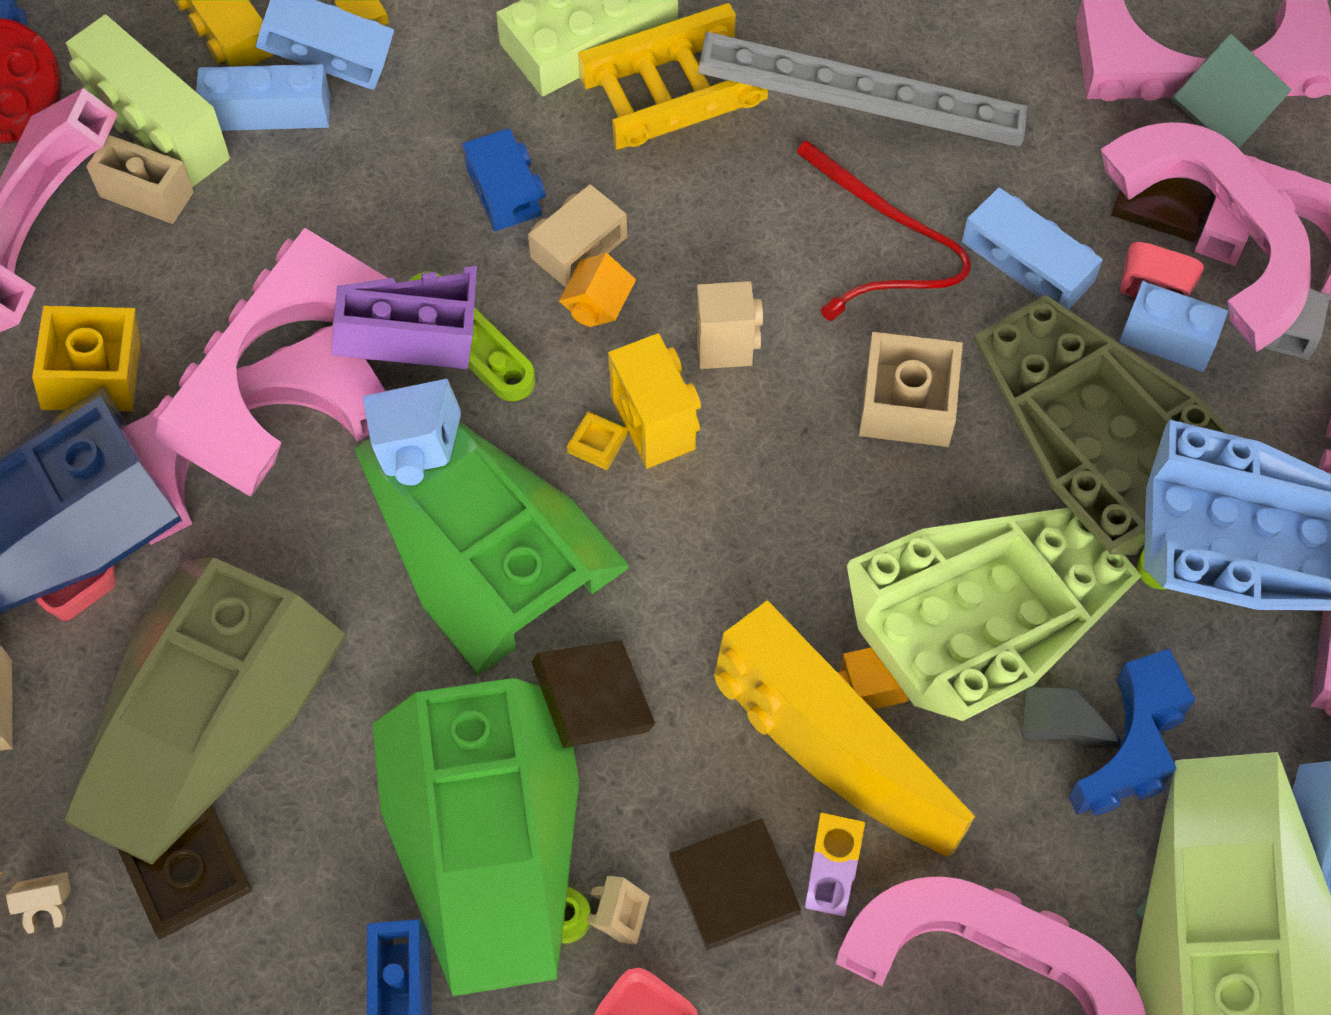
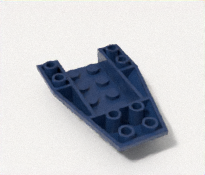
(74, 502)

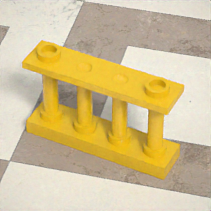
(654, 47)

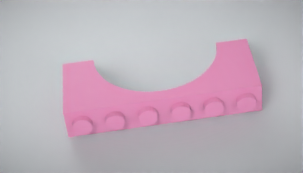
(1127, 63)
(45, 155)
(291, 375)
(207, 415)

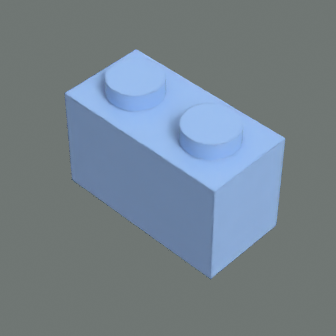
(1173, 326)

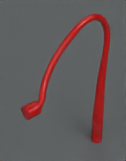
(852, 184)

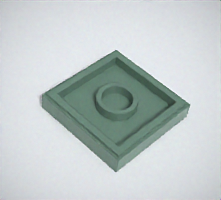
(1231, 92)

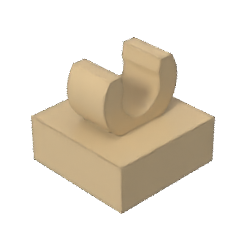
(40, 894)
(620, 909)

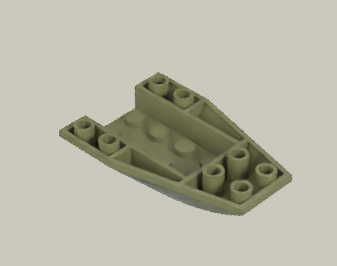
(1088, 414)
(196, 702)

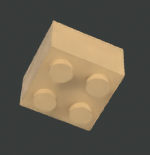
(911, 389)

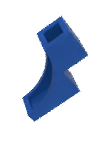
(1154, 702)

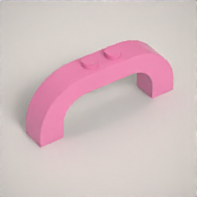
(1243, 187)
(997, 923)

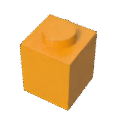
(597, 290)
(871, 679)

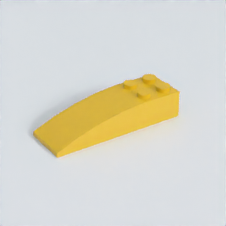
(834, 731)

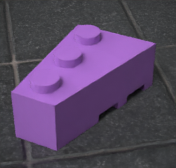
(408, 320)

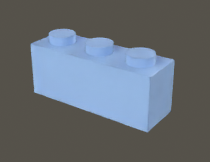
(328, 36)
(267, 96)
(1031, 249)

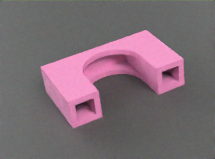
(1225, 237)

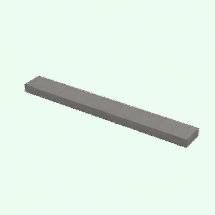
(862, 89)

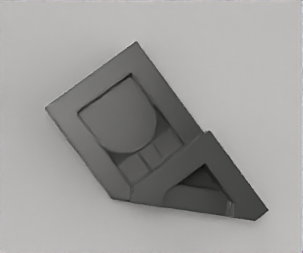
(1065, 715)

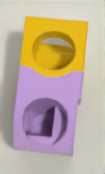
(834, 863)

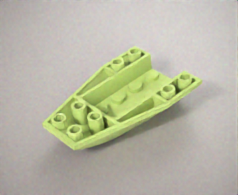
(983, 605)
(1235, 897)

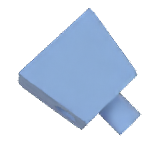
(413, 428)

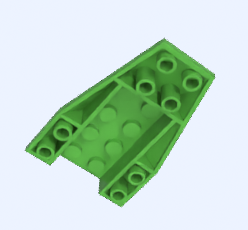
(488, 544)
(482, 826)

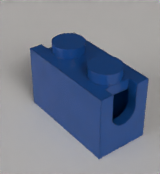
(503, 179)
(399, 972)

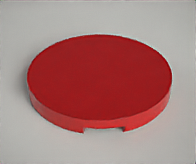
(27, 78)

